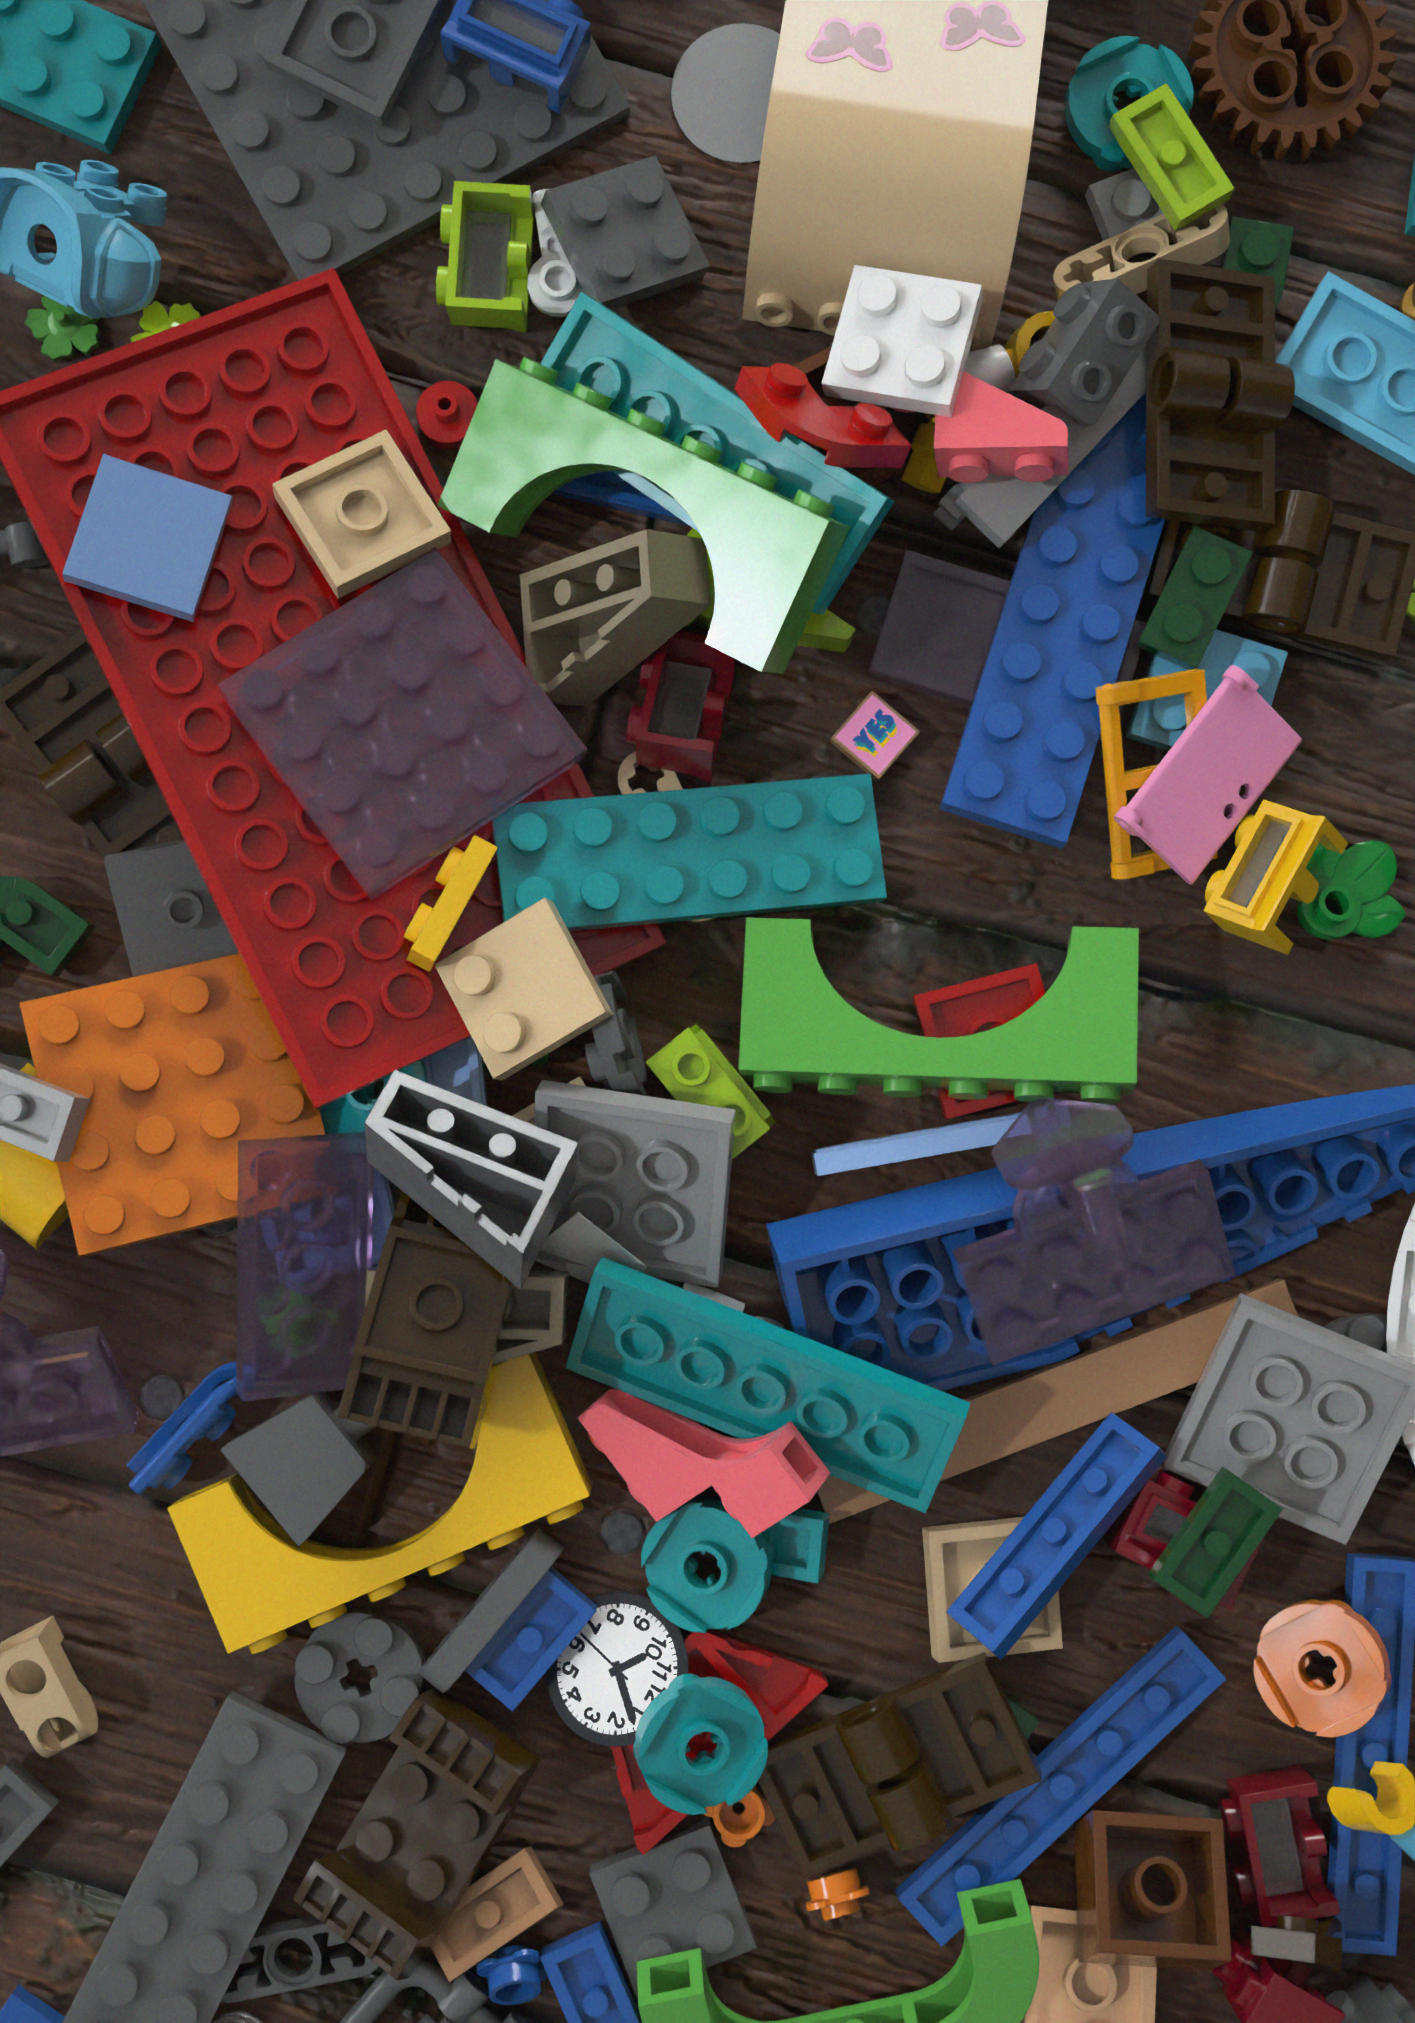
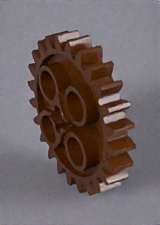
(1236, 60)

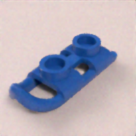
(199, 1416)

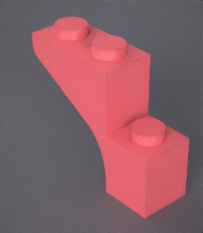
(998, 436)
(676, 1458)

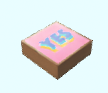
(874, 736)

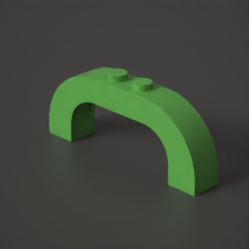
(986, 1985)

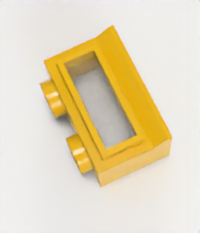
(1268, 871)

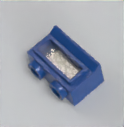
(522, 39)

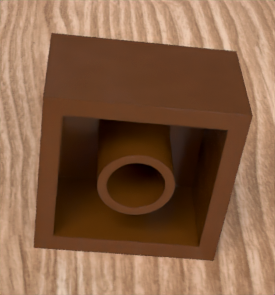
(1151, 1891)

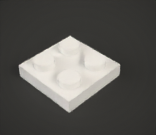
(902, 340)

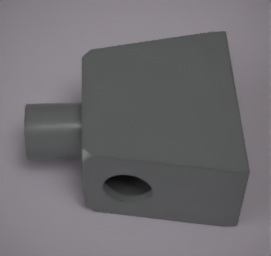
(302, 1462)

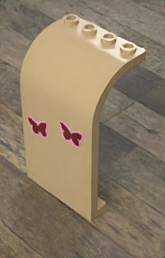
(893, 149)

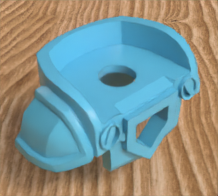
(100, 258)

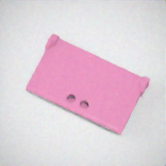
(1200, 778)

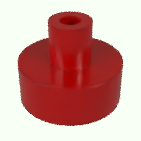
(445, 413)

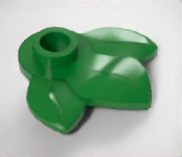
(1357, 888)

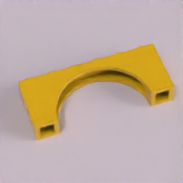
(265, 1582)

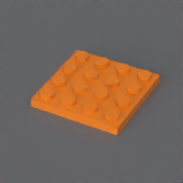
(173, 1082)

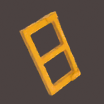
(1117, 781)

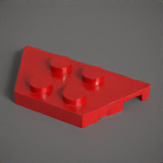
(772, 1682)

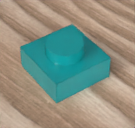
(799, 1545)

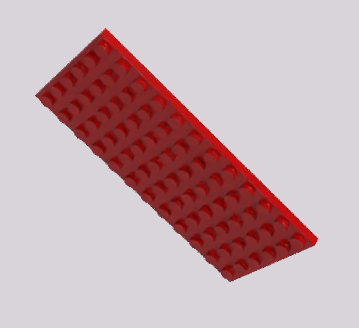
(235, 410)

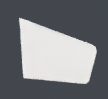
(585, 1244)

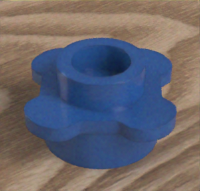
(513, 1974)

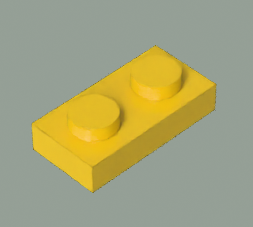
(461, 876)

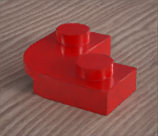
(849, 434)

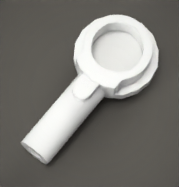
(551, 279)

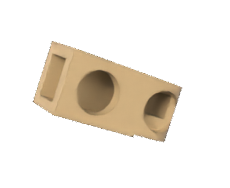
(45, 1690)

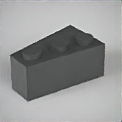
(472, 1169)

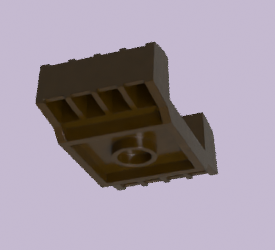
(426, 1334)
(419, 1833)

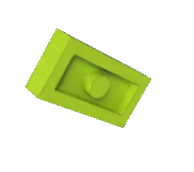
(1170, 157)

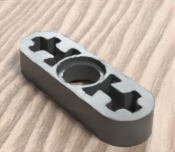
(491, 1610)
(253, 1984)

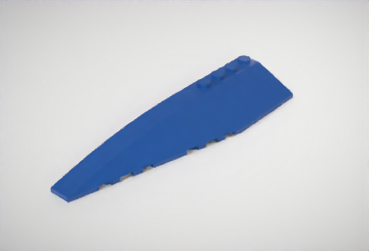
(884, 1271)

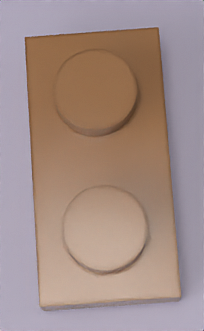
(495, 1913)

